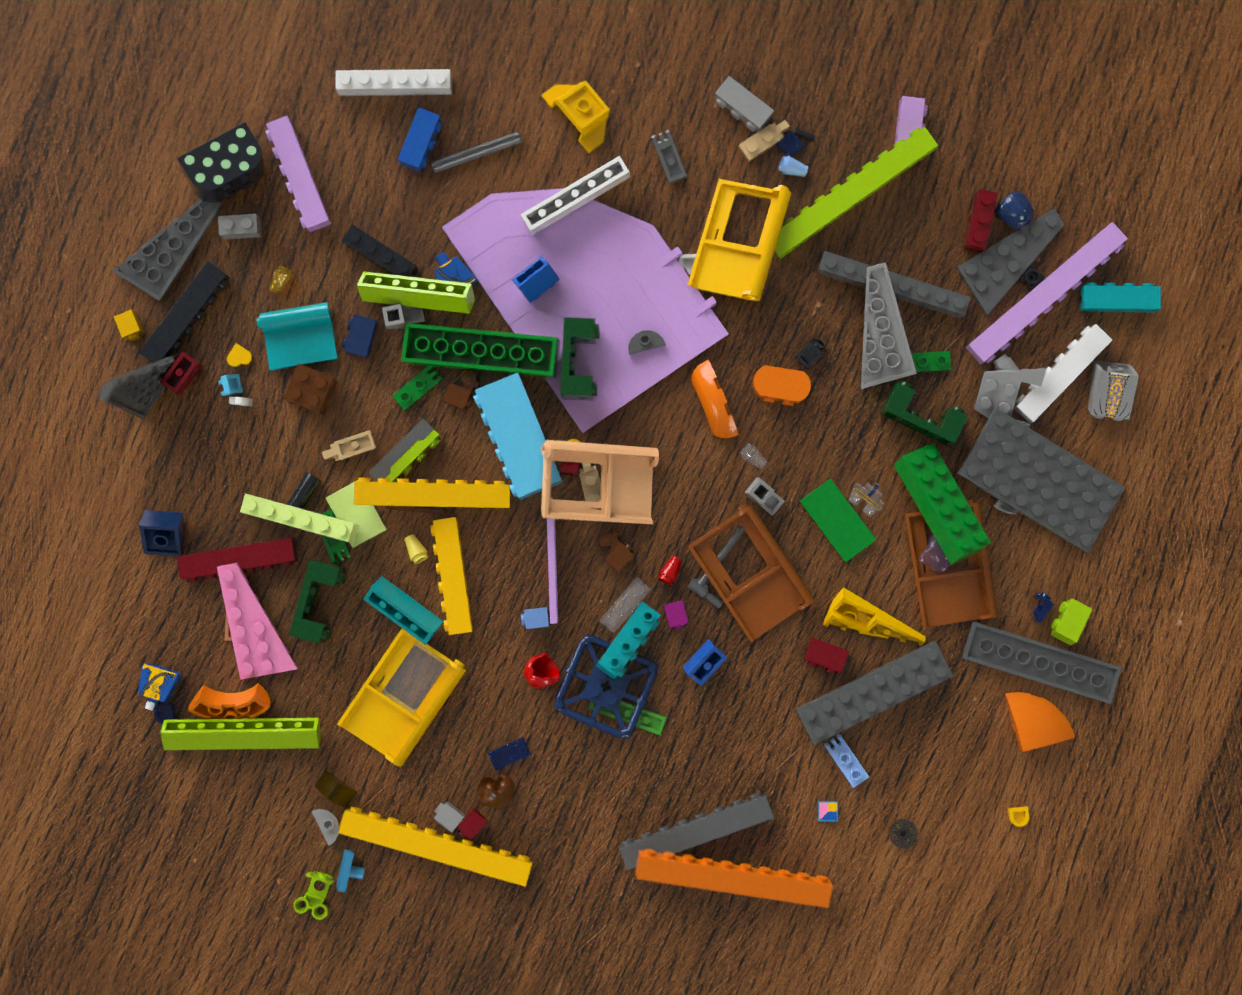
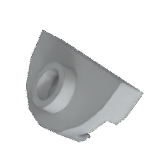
(328, 824)

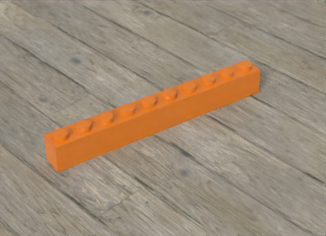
(733, 879)

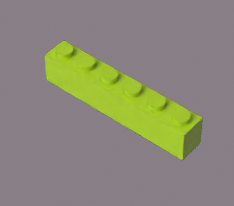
(416, 292)

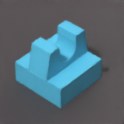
(231, 385)

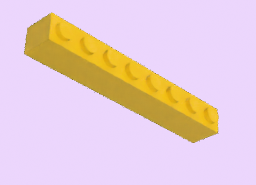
(431, 494)

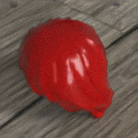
(541, 671)

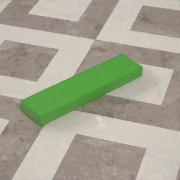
(647, 721)

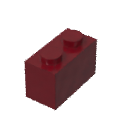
(181, 373)
(826, 655)

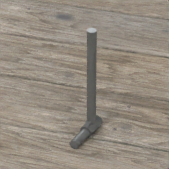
(699, 585)

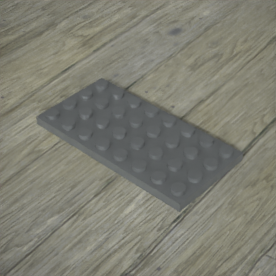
(1041, 480)

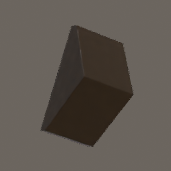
(335, 789)

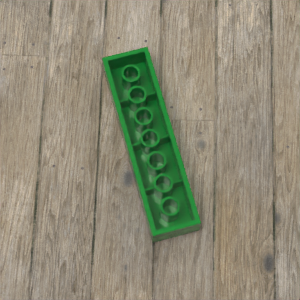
(480, 350)

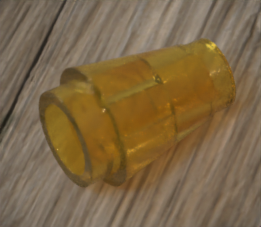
(280, 278)

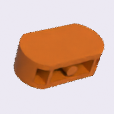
(781, 385)

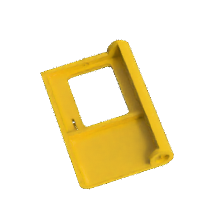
(734, 267)

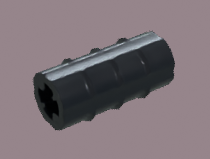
(304, 491)

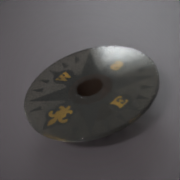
(903, 833)

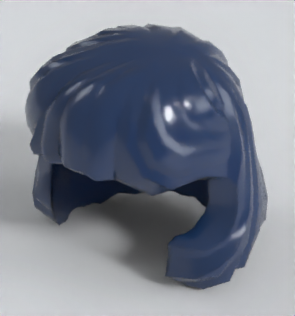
(1015, 210)

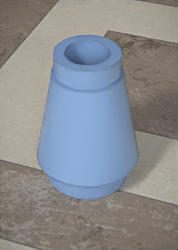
(792, 167)

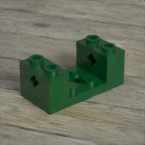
(584, 332)
(945, 432)
(302, 626)

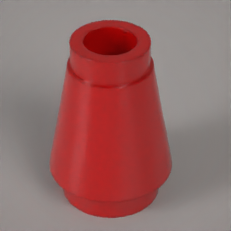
(670, 571)

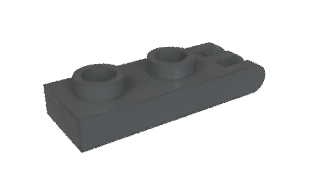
(669, 157)

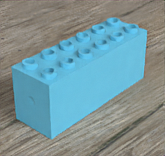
(516, 434)

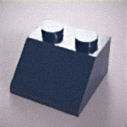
(162, 533)

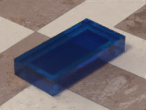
(509, 753)

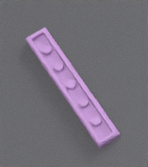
(552, 570)

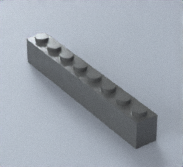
(904, 287)
(699, 830)

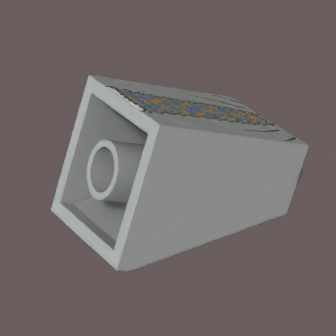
(1112, 390)

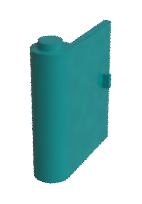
(298, 336)

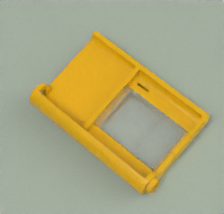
(402, 697)

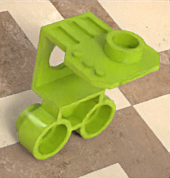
(313, 897)

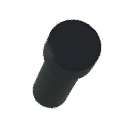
(804, 134)

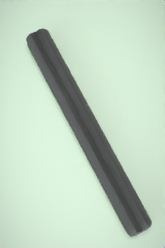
(476, 152)

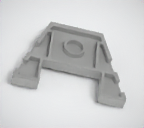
(1001, 389)

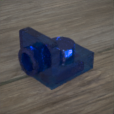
(1042, 610)

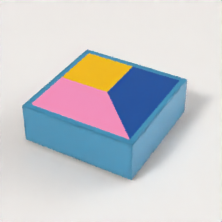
(827, 810)

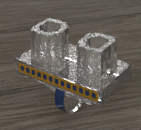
(873, 502)

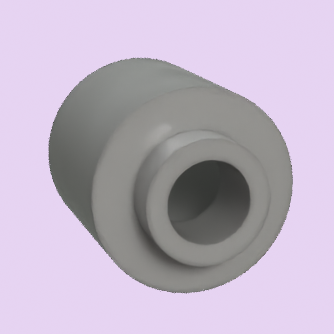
(1005, 363)

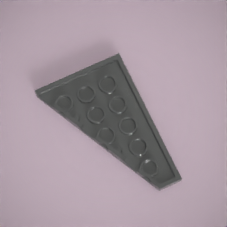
(138, 389)

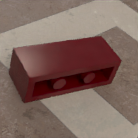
(980, 220)

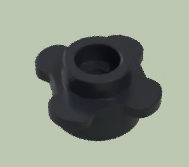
(1031, 282)

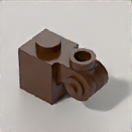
(461, 396)
(619, 554)

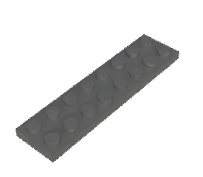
(1041, 662)

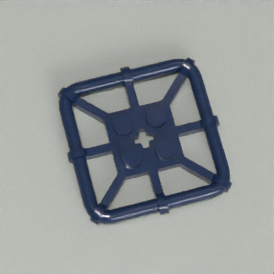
(609, 699)

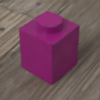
(676, 615)

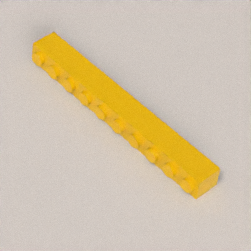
(435, 846)

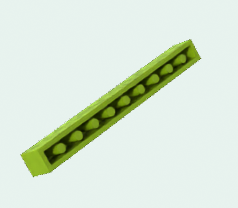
(855, 190)

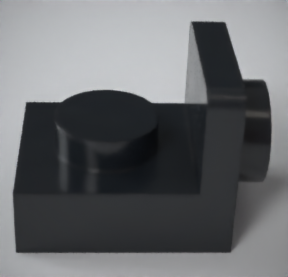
(811, 353)

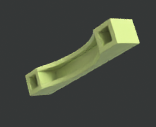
(299, 518)

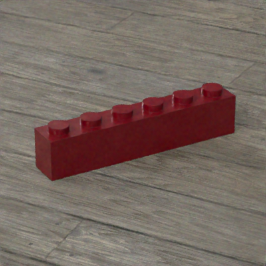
(247, 556)

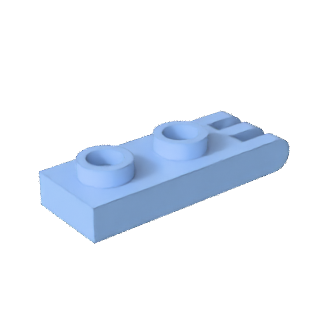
(846, 761)

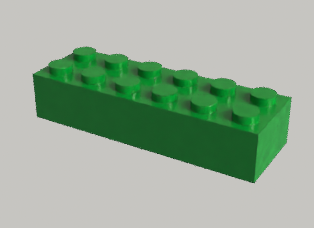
(942, 503)

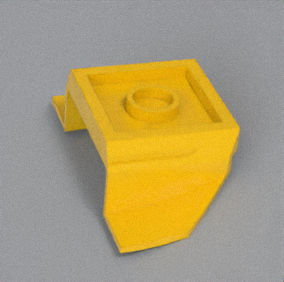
(583, 109)

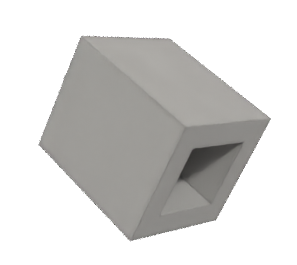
(448, 815)

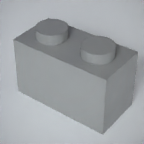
(239, 226)

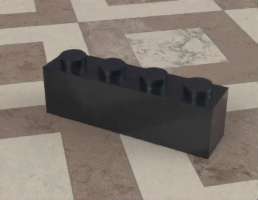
(378, 253)

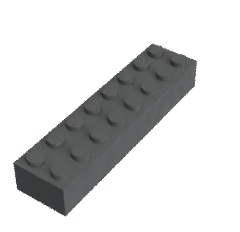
(873, 692)

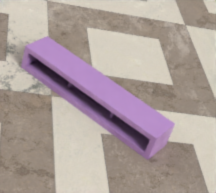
(298, 174)

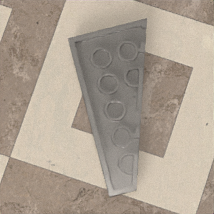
(884, 338)

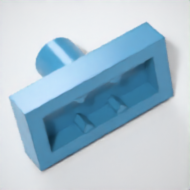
(347, 871)

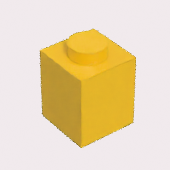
(129, 325)

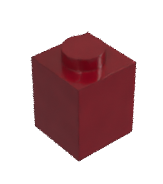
(471, 824)

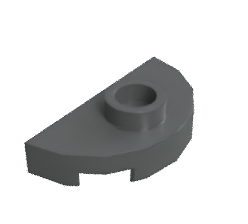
(645, 341)

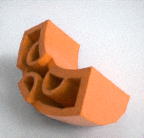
(713, 401)
(223, 705)

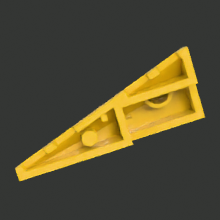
(858, 614)

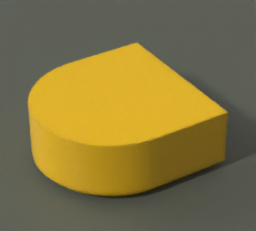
(1019, 816)

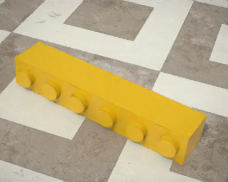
(453, 576)

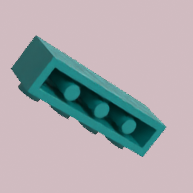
(403, 610)
(628, 640)

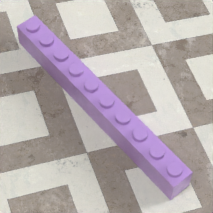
(1046, 293)

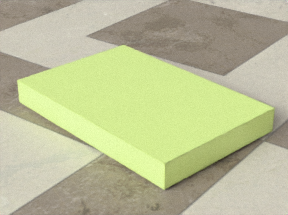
(364, 515)

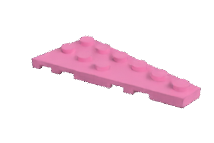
(253, 635)

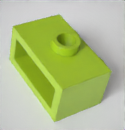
(1070, 621)

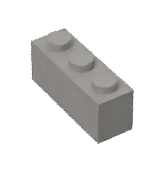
(743, 104)

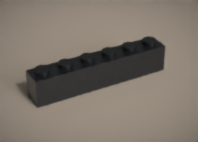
(185, 313)

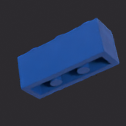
(420, 140)

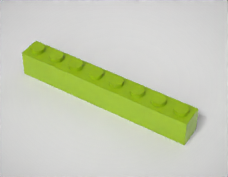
(241, 733)

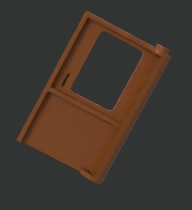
(954, 593)
(767, 595)

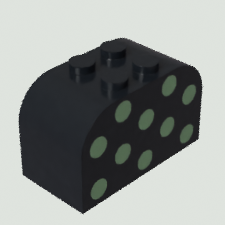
(224, 165)

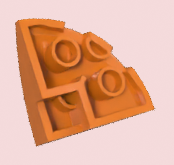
(1036, 721)

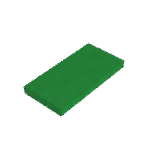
(837, 520)

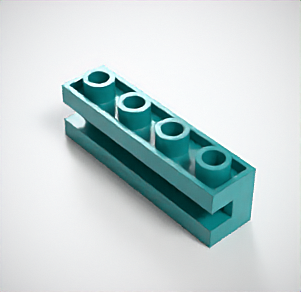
(1120, 298)

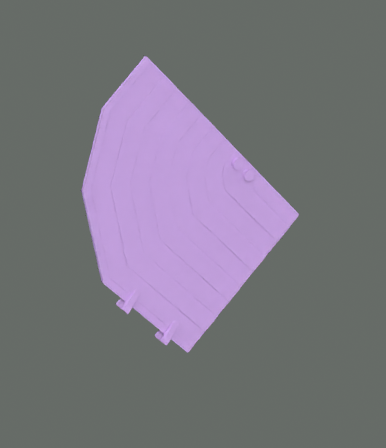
(608, 272)

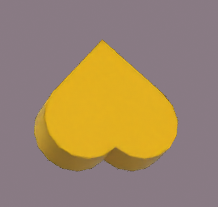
(239, 356)

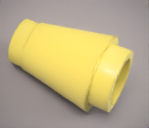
(415, 549)

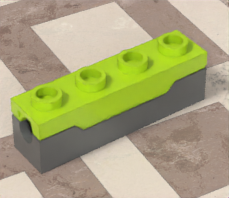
(406, 453)

